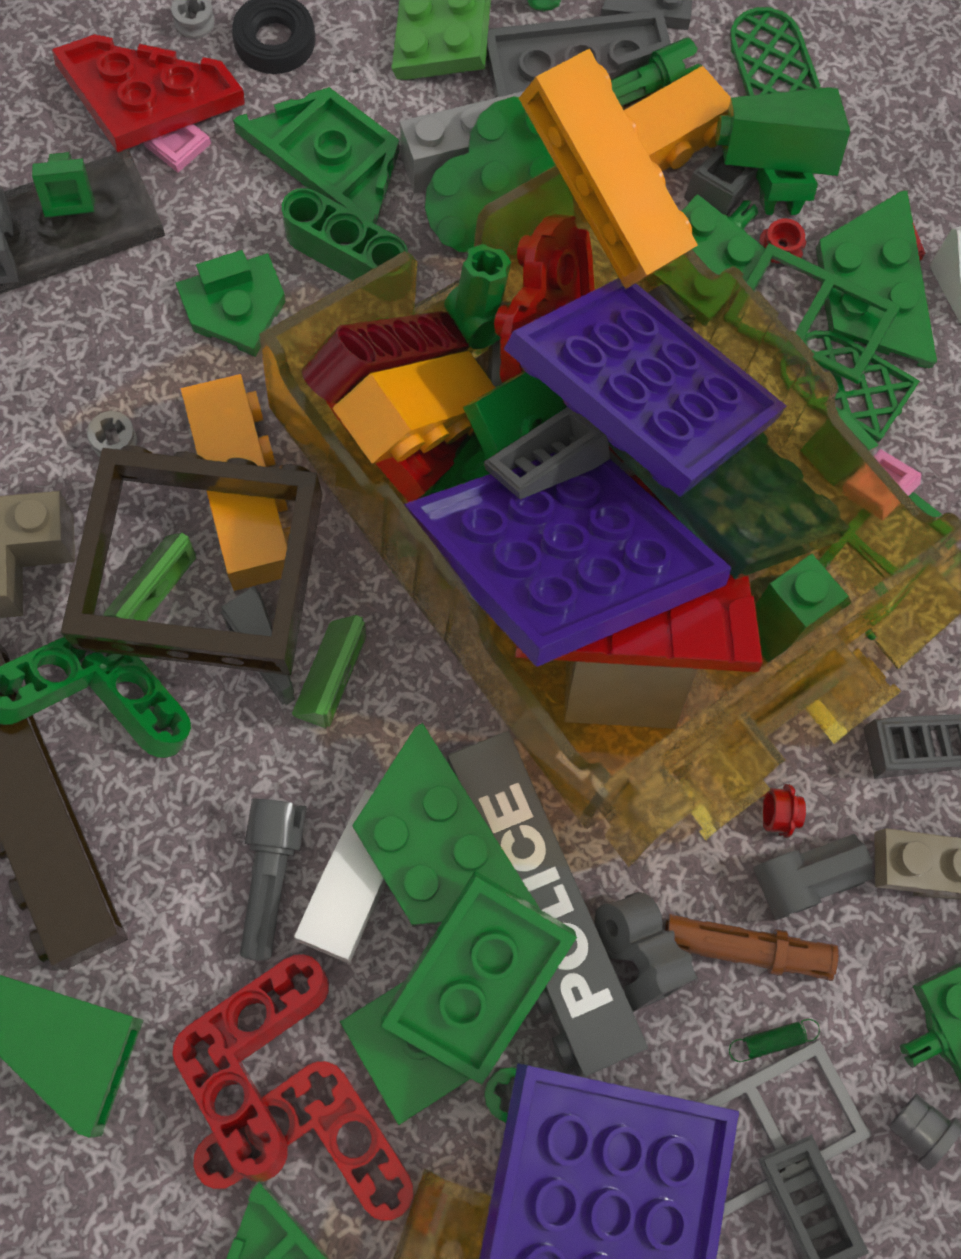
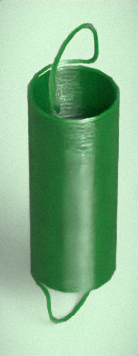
(775, 1040)

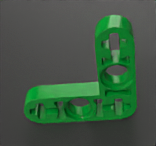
(102, 676)

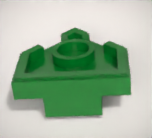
(233, 299)

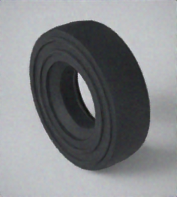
(273, 58)

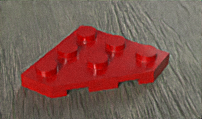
(144, 89)

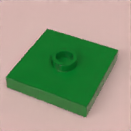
(511, 411)
(402, 1073)

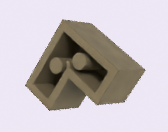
(32, 533)

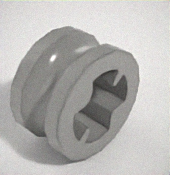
(194, 27)
(106, 421)

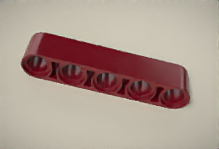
(376, 346)

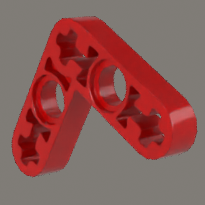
(231, 1046)
(327, 1124)

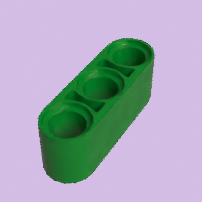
(332, 225)

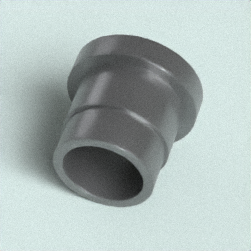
(926, 1131)

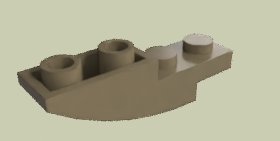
(918, 863)

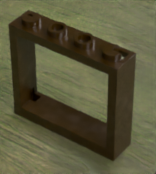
(179, 642)

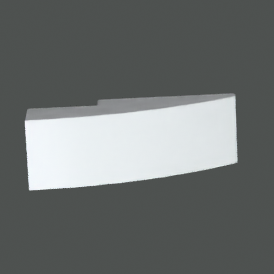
(343, 897)

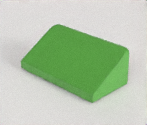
(154, 579)
(331, 671)

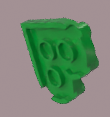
(499, 158)

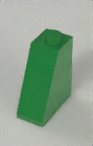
(786, 131)
(797, 606)
(66, 1051)

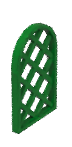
(797, 42)
(881, 365)

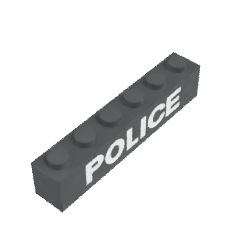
(584, 991)

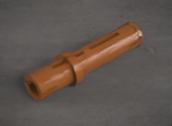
(763, 949)

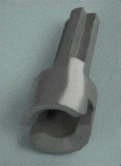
(274, 834)

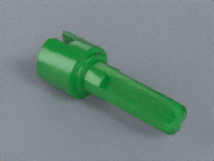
(663, 69)

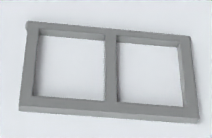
(749, 1085)

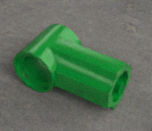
(479, 295)

